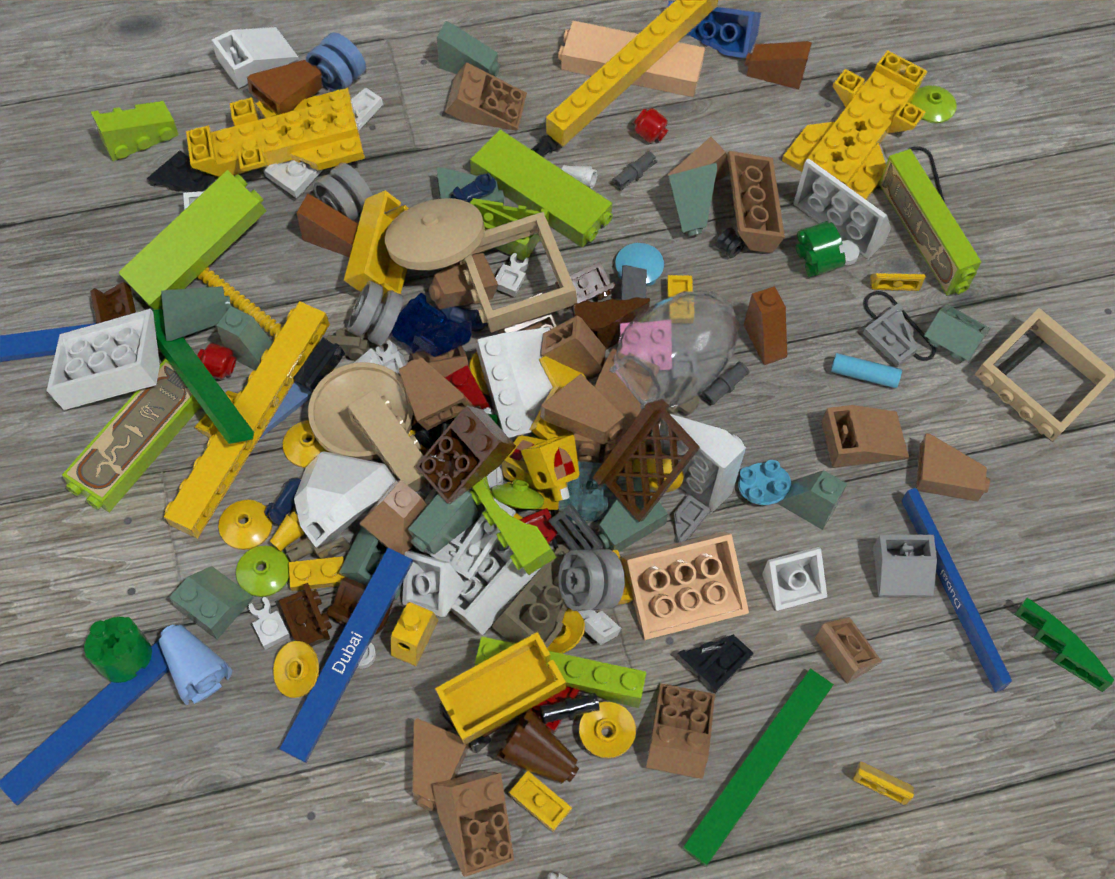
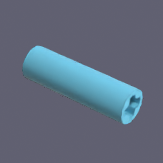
(866, 370)

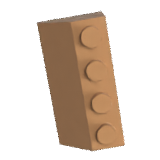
(756, 201)

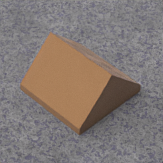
(847, 648)

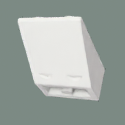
(252, 51)

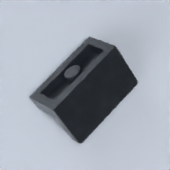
(319, 364)

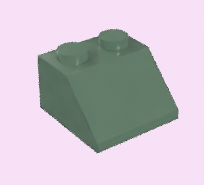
(956, 332)
(365, 558)
(210, 600)

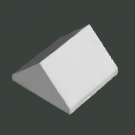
(795, 578)
(431, 584)

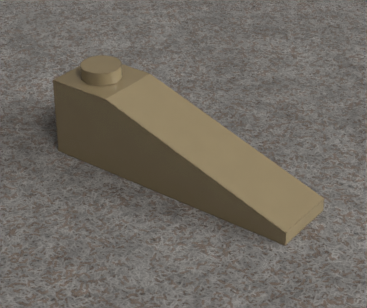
(536, 607)

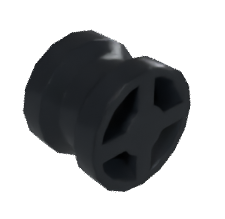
(730, 242)

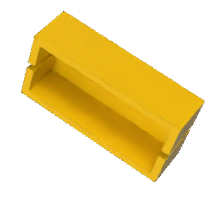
(369, 252)
(501, 688)

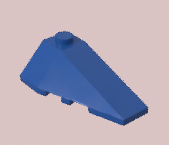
(728, 30)

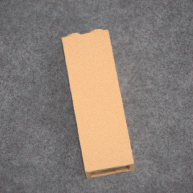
(592, 46)

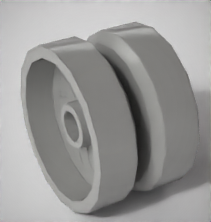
(343, 190)
(375, 313)
(591, 579)

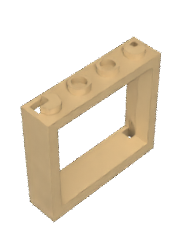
(531, 307)
(1068, 348)

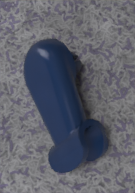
(480, 187)
(460, 315)
(285, 502)

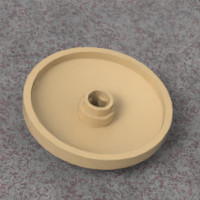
(434, 234)
(341, 387)

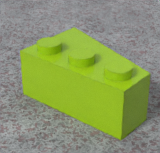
(134, 129)
(496, 214)

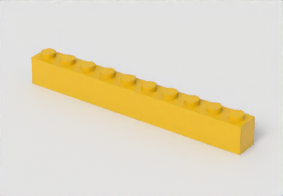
(625, 68)
(257, 404)

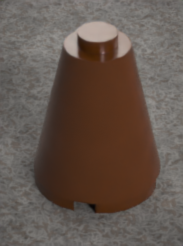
(538, 750)

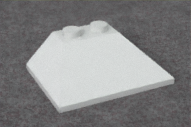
(473, 545)

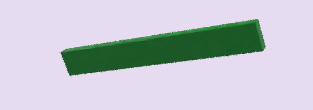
(202, 385)
(757, 768)

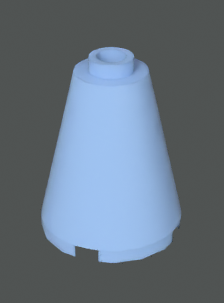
(192, 664)

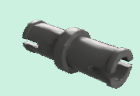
(634, 170)
(725, 383)

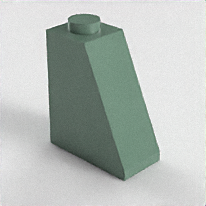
(459, 47)
(450, 179)
(693, 197)
(192, 310)
(243, 337)
(814, 497)
(443, 522)
(622, 529)

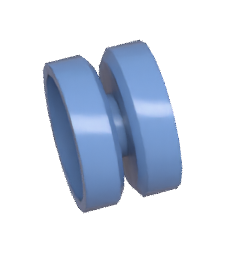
(337, 61)

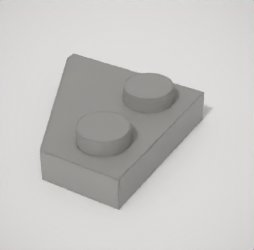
(892, 335)

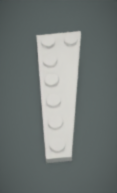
(296, 176)

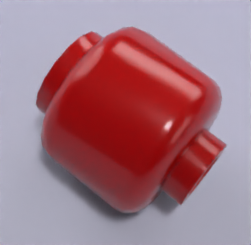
(651, 125)
(218, 360)

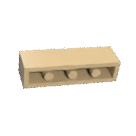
(388, 438)

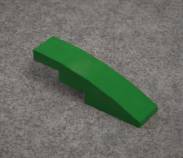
(1071, 651)

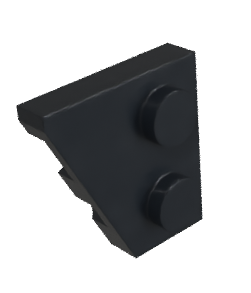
(180, 175)
(716, 661)

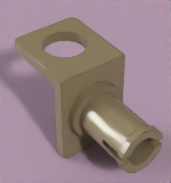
(306, 547)

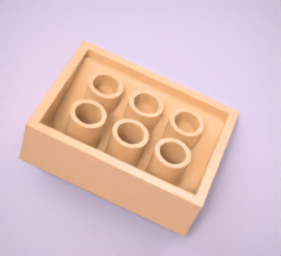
(685, 584)

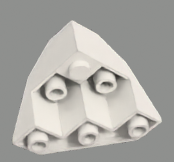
(337, 492)

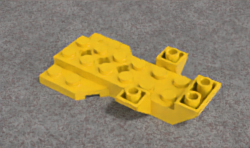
(317, 132)
(851, 144)

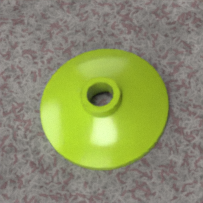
(937, 103)
(518, 495)
(263, 582)

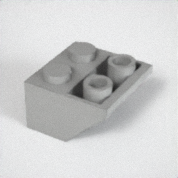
(905, 565)

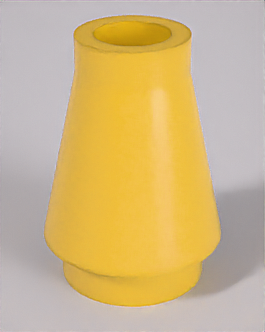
(287, 532)

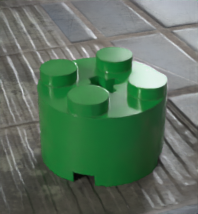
(820, 248)
(117, 648)

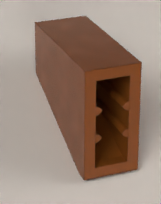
(779, 62)
(285, 85)
(326, 226)
(767, 325)

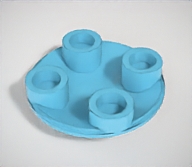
(641, 256)
(764, 483)

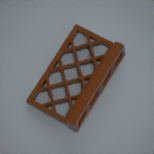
(634, 441)

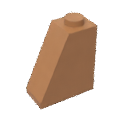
(706, 154)
(451, 288)
(575, 347)
(431, 394)
(583, 411)
(949, 471)
(435, 760)

